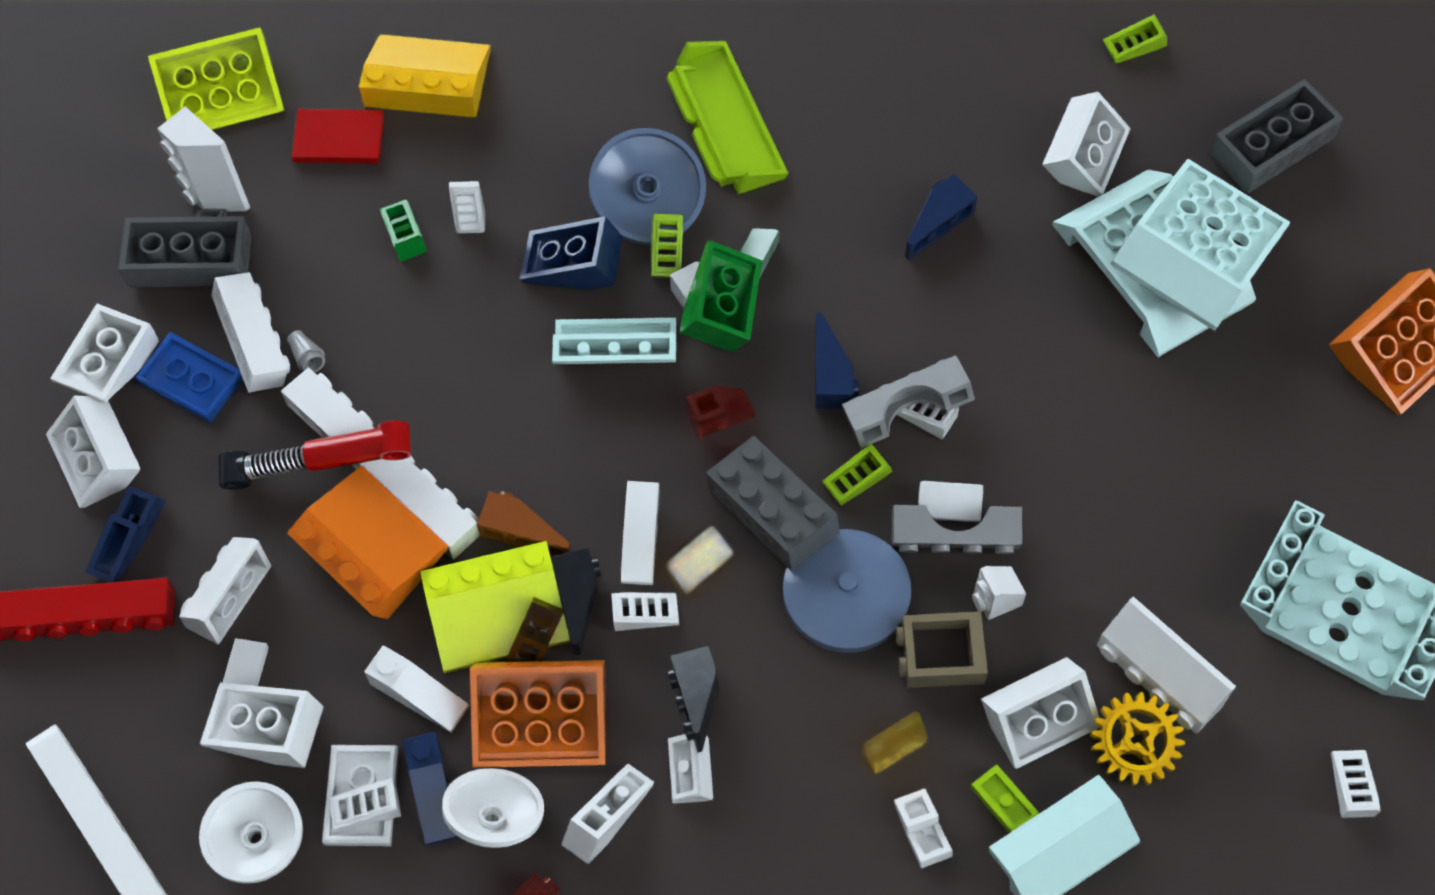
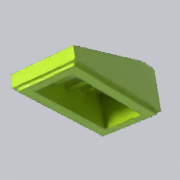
(1140, 29)
(666, 220)
(859, 459)

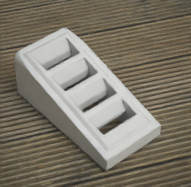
(468, 209)
(929, 424)
(634, 599)
(1347, 807)
(379, 813)

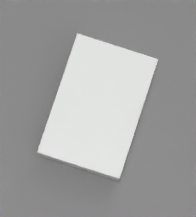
(353, 768)

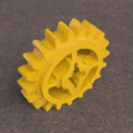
(1131, 726)

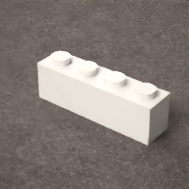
(250, 332)

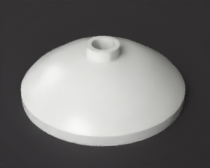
(493, 807)
(238, 816)

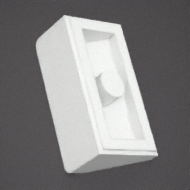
(952, 500)
(689, 771)

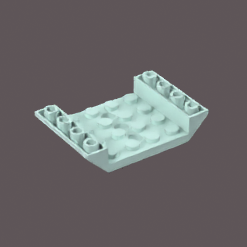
(1102, 230)
(1189, 260)
(1302, 595)

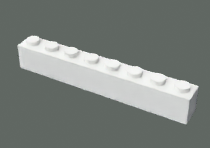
(332, 415)

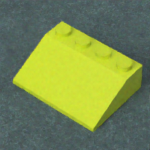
(219, 79)
(483, 601)

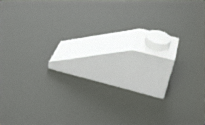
(415, 689)
(606, 813)

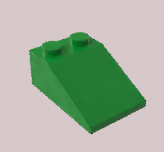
(722, 298)

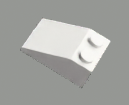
(106, 353)
(263, 723)

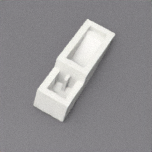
(640, 532)

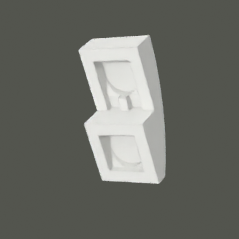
(923, 828)

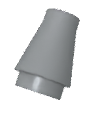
(306, 352)

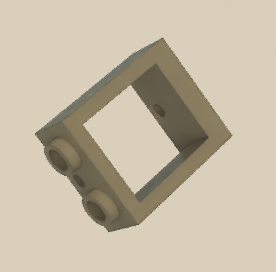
(947, 676)

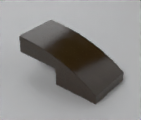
(535, 632)

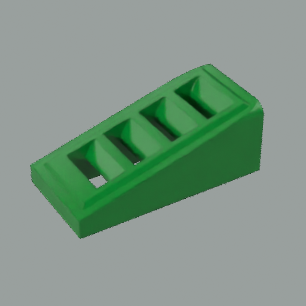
(405, 229)

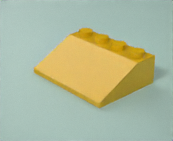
(424, 75)

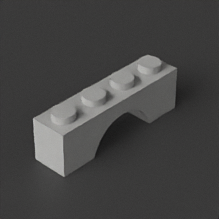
(939, 384)
(916, 529)

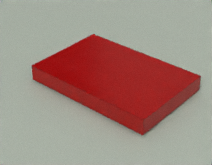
(338, 136)

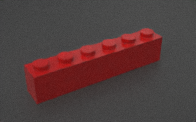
(87, 609)

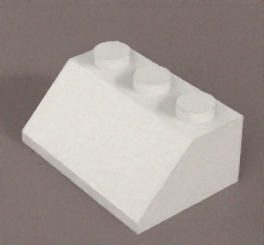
(1087, 144)
(92, 450)
(225, 589)
(1042, 712)

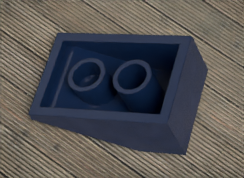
(573, 255)

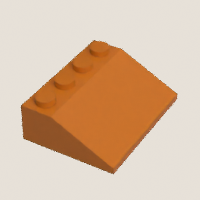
(1394, 342)
(368, 542)
(538, 713)

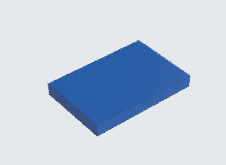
(189, 377)

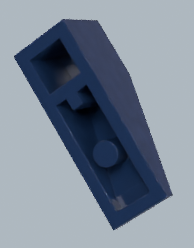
(945, 208)
(832, 369)
(428, 784)

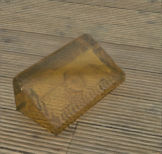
(698, 559)
(894, 743)

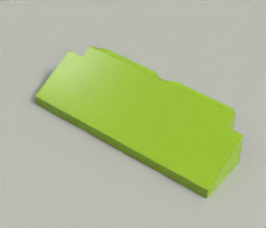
(724, 118)

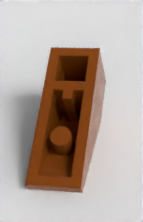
(515, 524)

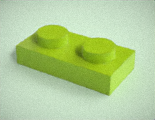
(1003, 799)

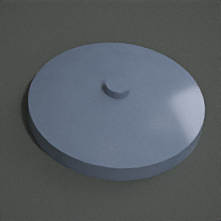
(644, 176)
(848, 593)

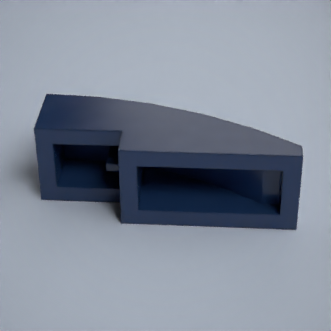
(124, 534)

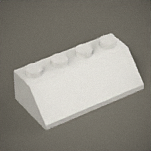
(201, 163)
(1165, 666)

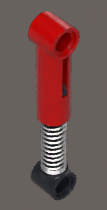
(387, 442)

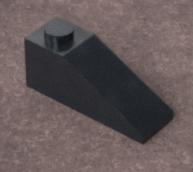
(577, 588)

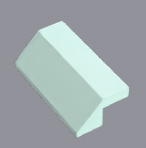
(614, 341)
(1066, 841)

